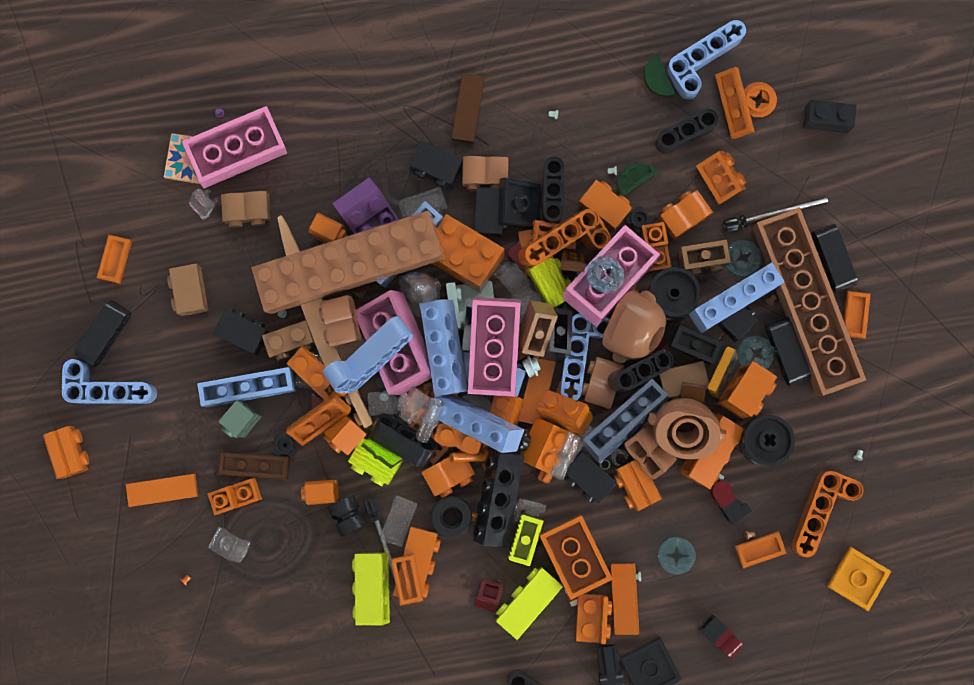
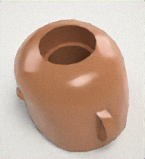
(634, 327)
(693, 444)

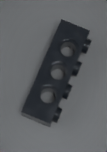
(503, 509)

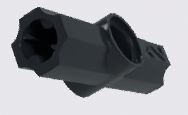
(609, 665)

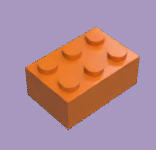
(467, 254)
(746, 390)
(575, 557)

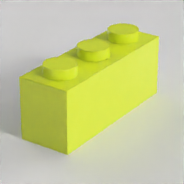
(371, 588)
(528, 602)

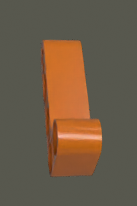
(560, 240)
(837, 489)

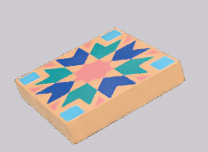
(178, 163)

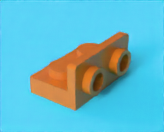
(721, 176)
(592, 618)

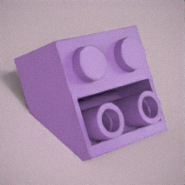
(364, 207)

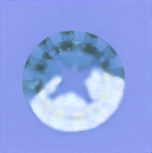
(753, 261)
(605, 284)
(767, 352)
(685, 563)

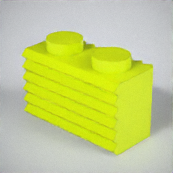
(549, 280)
(365, 461)
(525, 540)

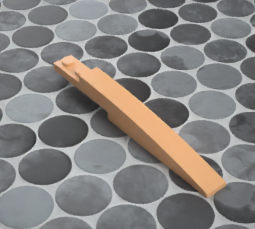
(317, 328)

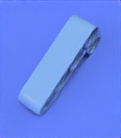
(707, 54)
(369, 358)
(579, 358)
(109, 389)

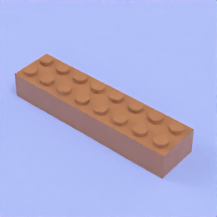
(348, 262)
(809, 302)

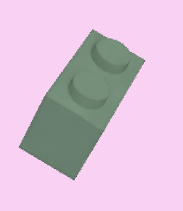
(239, 419)

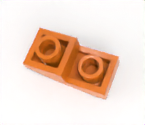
(656, 237)
(234, 496)

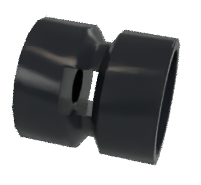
(347, 515)

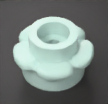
(531, 366)

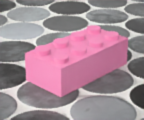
(234, 147)
(633, 256)
(494, 346)
(409, 365)

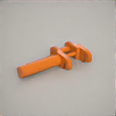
(465, 457)

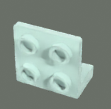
(459, 295)

